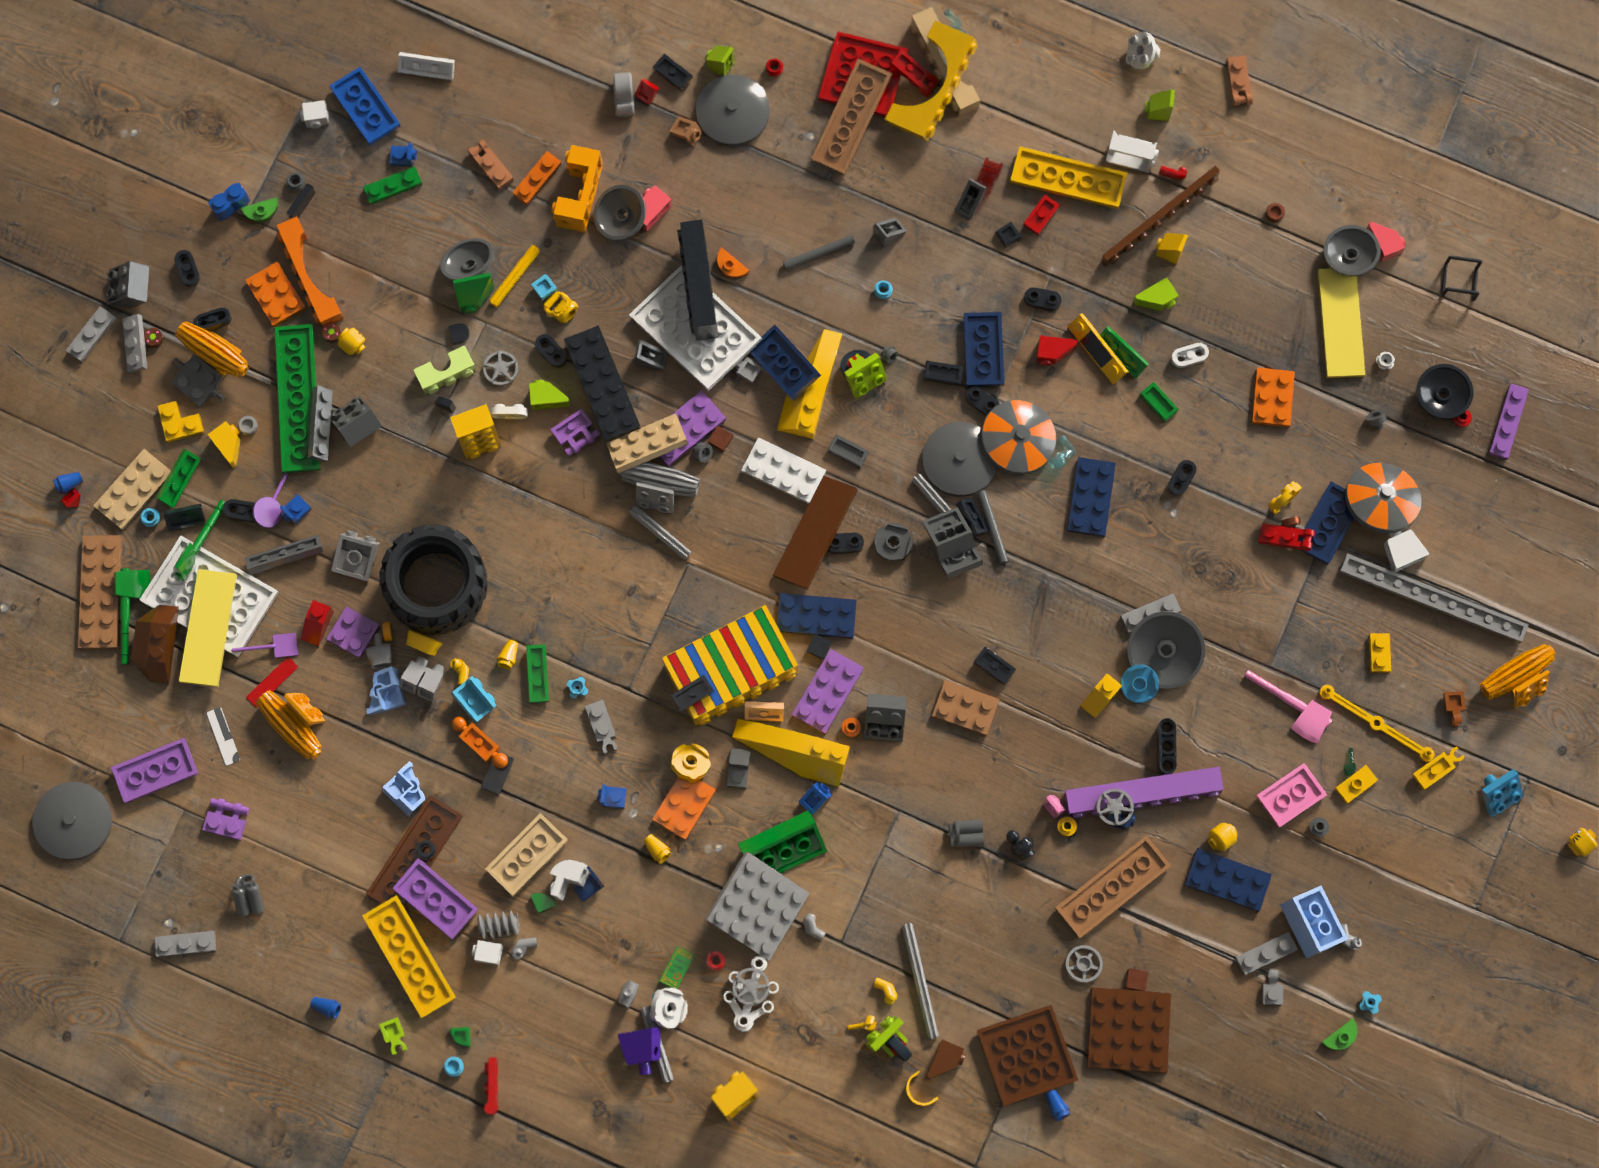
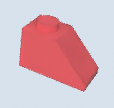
(656, 205)
(1389, 240)

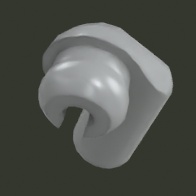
(810, 927)
(1352, 942)
(521, 947)

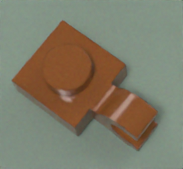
(1455, 704)

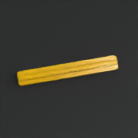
(514, 276)

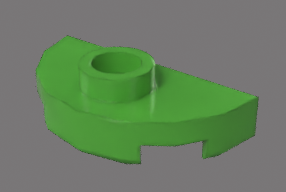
(261, 211)
(1342, 1037)

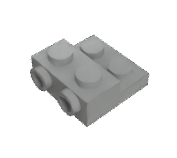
(355, 555)

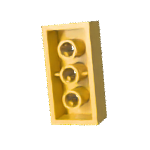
(476, 432)
(734, 1095)

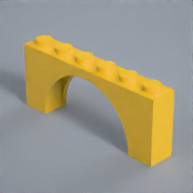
(922, 118)

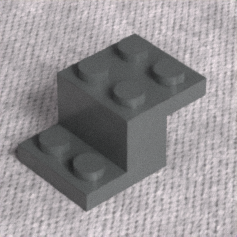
(952, 543)

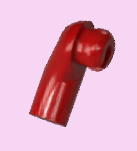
(1179, 174)

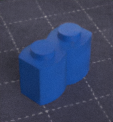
(227, 203)

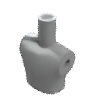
(380, 654)
(628, 993)

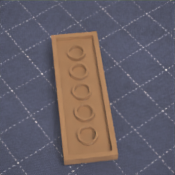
(851, 116)
(98, 606)
(1112, 887)

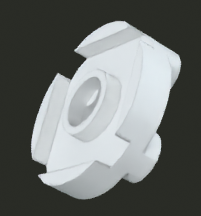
(659, 1004)

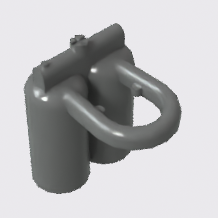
(966, 833)
(247, 896)

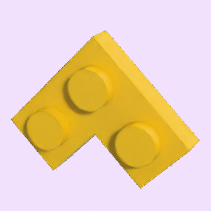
(177, 427)

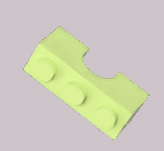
(460, 366)

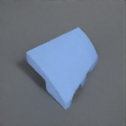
(386, 691)
(405, 790)

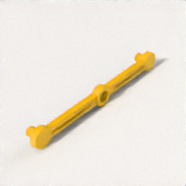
(1327, 692)

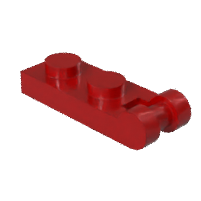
(914, 72)
(1286, 537)
(491, 1087)

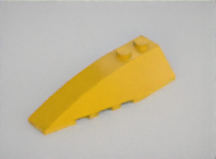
(802, 414)
(800, 753)

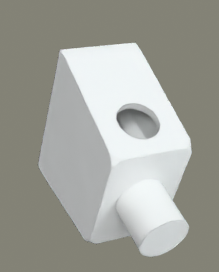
(1404, 550)

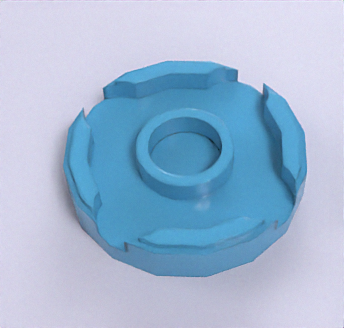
(1139, 683)

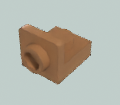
(686, 130)

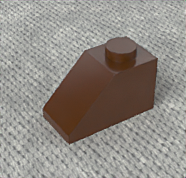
(946, 1059)

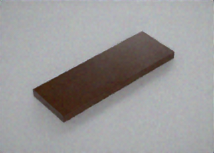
(815, 532)
(432, 823)

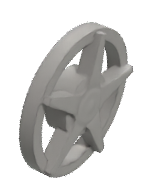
(500, 368)
(1115, 807)
(1084, 964)
(751, 986)

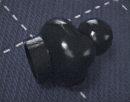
(1021, 848)

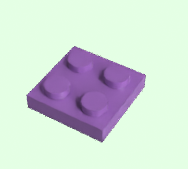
(353, 632)

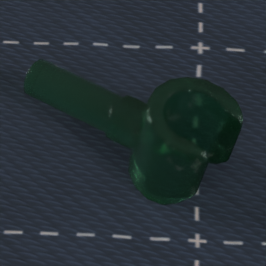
(1349, 769)

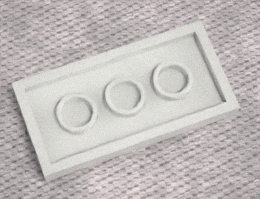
(783, 470)

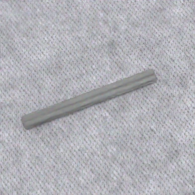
(920, 981)

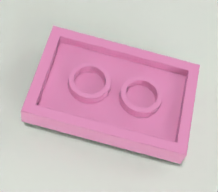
(1291, 795)

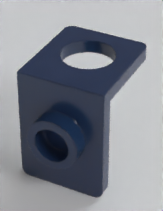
(591, 886)

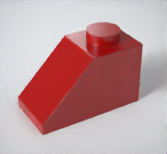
(1054, 349)
(316, 623)

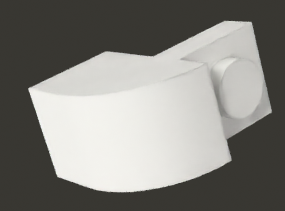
(565, 873)

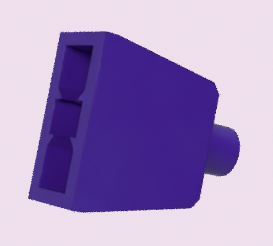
(641, 1048)

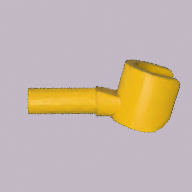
(868, 1025)

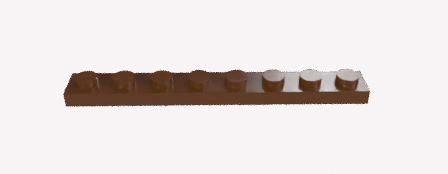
(1156, 220)

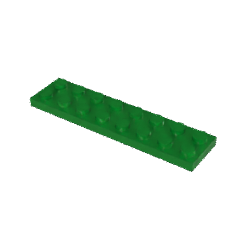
(295, 388)

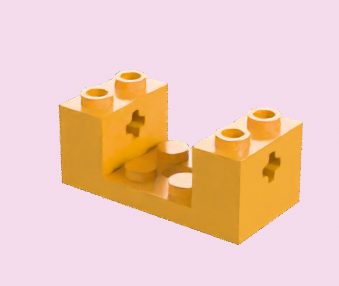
(584, 164)

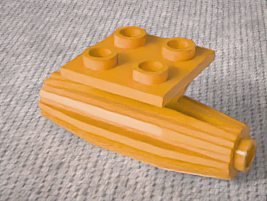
(212, 349)
(1521, 676)
(293, 720)

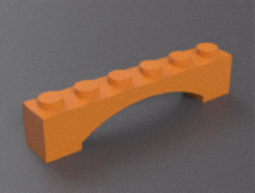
(293, 236)

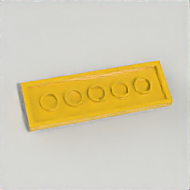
(1068, 177)
(409, 956)

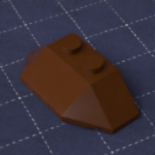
(155, 642)

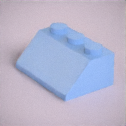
(1313, 922)

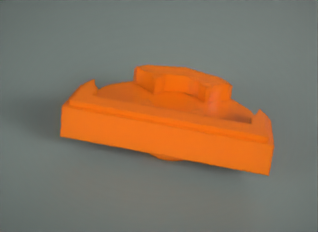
(730, 266)

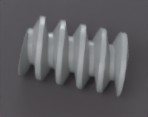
(498, 925)

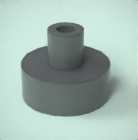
(1376, 419)
(702, 452)

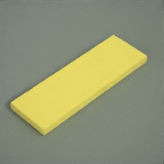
(1341, 325)
(208, 628)

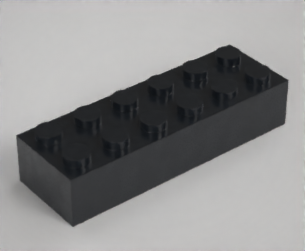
(697, 280)
(601, 384)

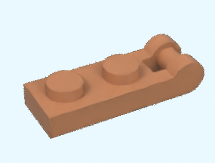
(1239, 80)
(491, 165)

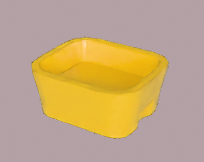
(423, 643)

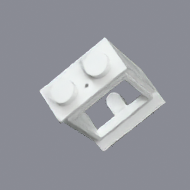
(1132, 153)

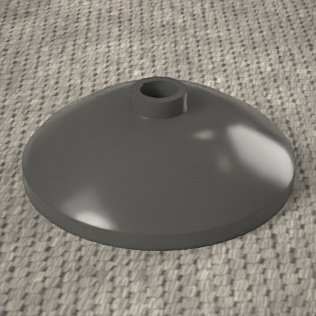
(613, 205)
(1351, 241)
(467, 259)

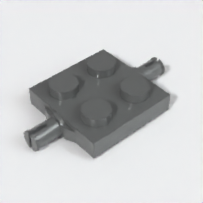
(198, 380)

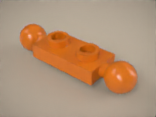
(479, 742)

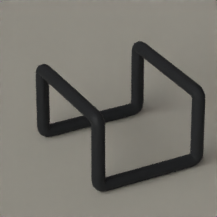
(1475, 294)

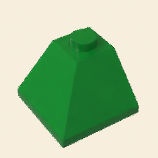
(473, 292)

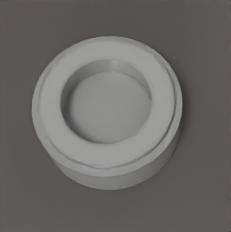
(247, 425)

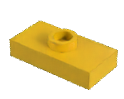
(1356, 784)

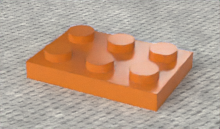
(275, 294)
(1273, 397)
(683, 806)

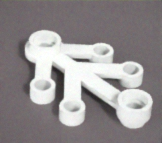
(745, 1013)

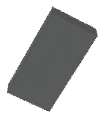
(848, 451)

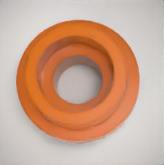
(851, 733)

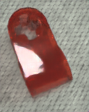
(990, 173)

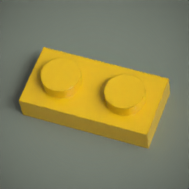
(1380, 652)

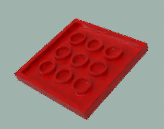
(843, 57)

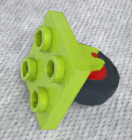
(862, 371)
(886, 1035)

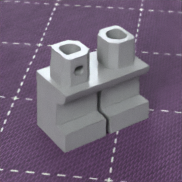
(421, 678)

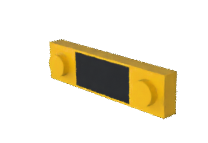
(1097, 348)

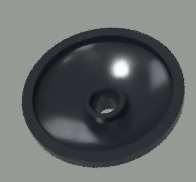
(1452, 383)

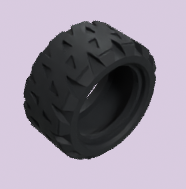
(406, 551)

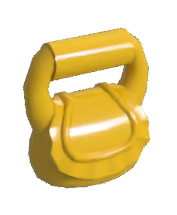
(565, 309)

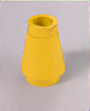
(508, 655)
(657, 849)

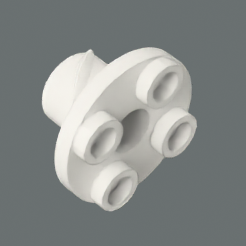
(1142, 50)

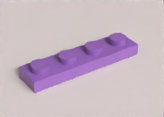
(1508, 421)

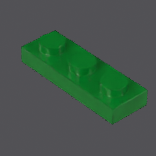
(392, 185)
(1126, 354)
(178, 478)
(537, 673)

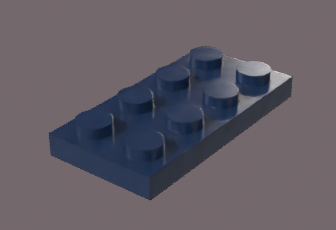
(983, 349)
(784, 363)
(1091, 497)
(1330, 523)
(816, 615)
(1228, 879)

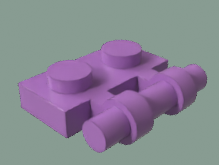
(572, 427)
(224, 825)

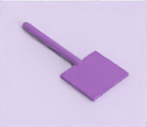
(283, 645)

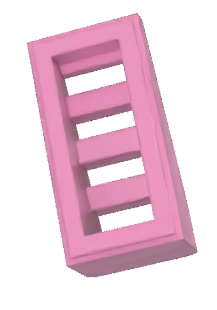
(1054, 806)

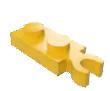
(1436, 769)

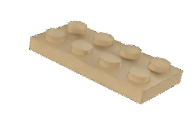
(647, 443)
(133, 489)
(526, 854)

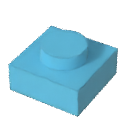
(544, 287)

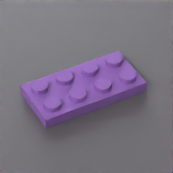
(697, 420)
(827, 691)
(154, 770)
(435, 898)

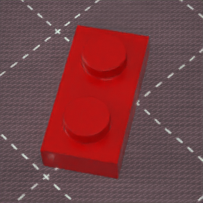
(1041, 215)

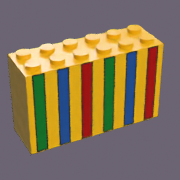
(736, 661)

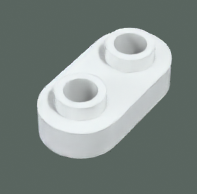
(1189, 355)
(500, 411)

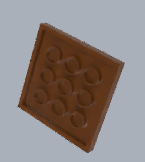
(1129, 1030)
(1027, 1055)

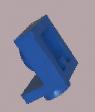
(403, 155)
(295, 509)
(612, 796)
(815, 797)

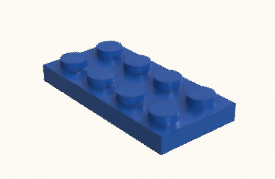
(365, 106)

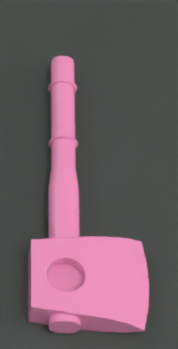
(1312, 718)

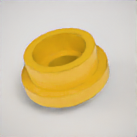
(1060, 826)

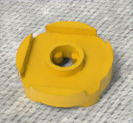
(1287, 496)
(690, 752)

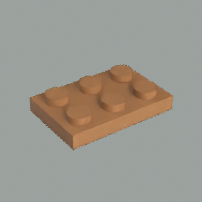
(965, 708)

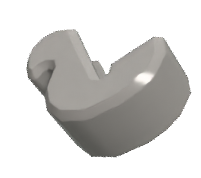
(623, 94)

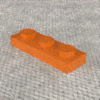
(537, 178)

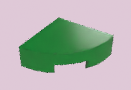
(542, 902)
(461, 1036)

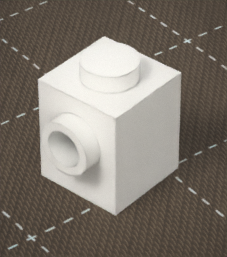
(314, 114)
(487, 952)

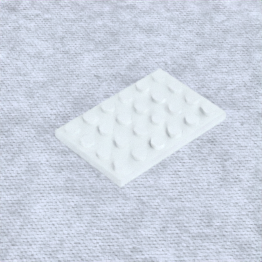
(666, 321)
(249, 603)

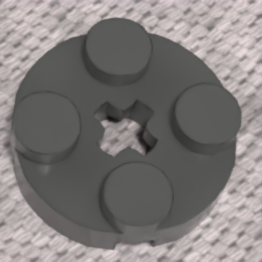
(899, 551)

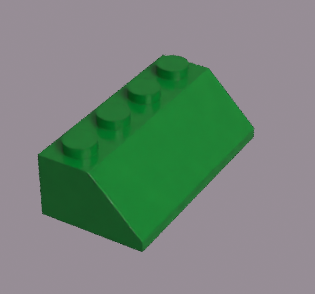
(786, 843)

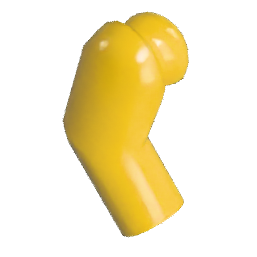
(461, 669)
(888, 989)

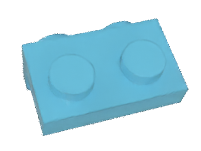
(474, 699)

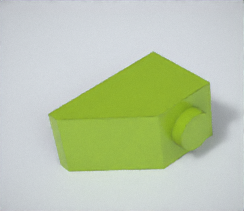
(720, 59)
(1160, 105)
(1158, 296)
(546, 396)

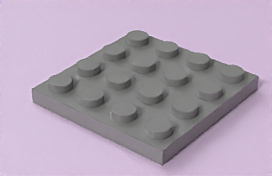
(757, 906)

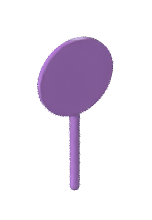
(267, 510)

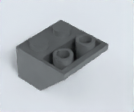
(127, 284)
(355, 421)
(885, 717)

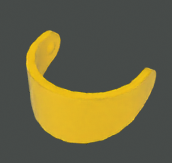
(909, 1096)

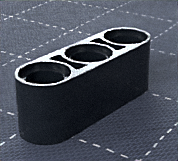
(1170, 738)

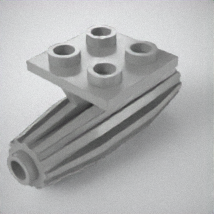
(659, 484)

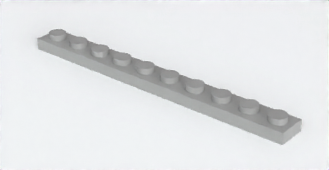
(1434, 598)

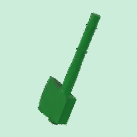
(187, 558)
(128, 585)

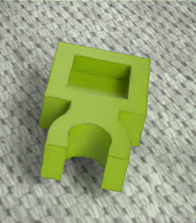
(393, 1032)

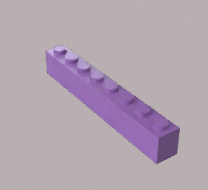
(1147, 791)

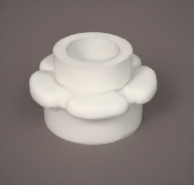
(1385, 356)

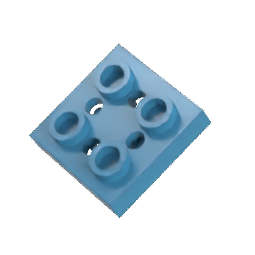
(1501, 792)

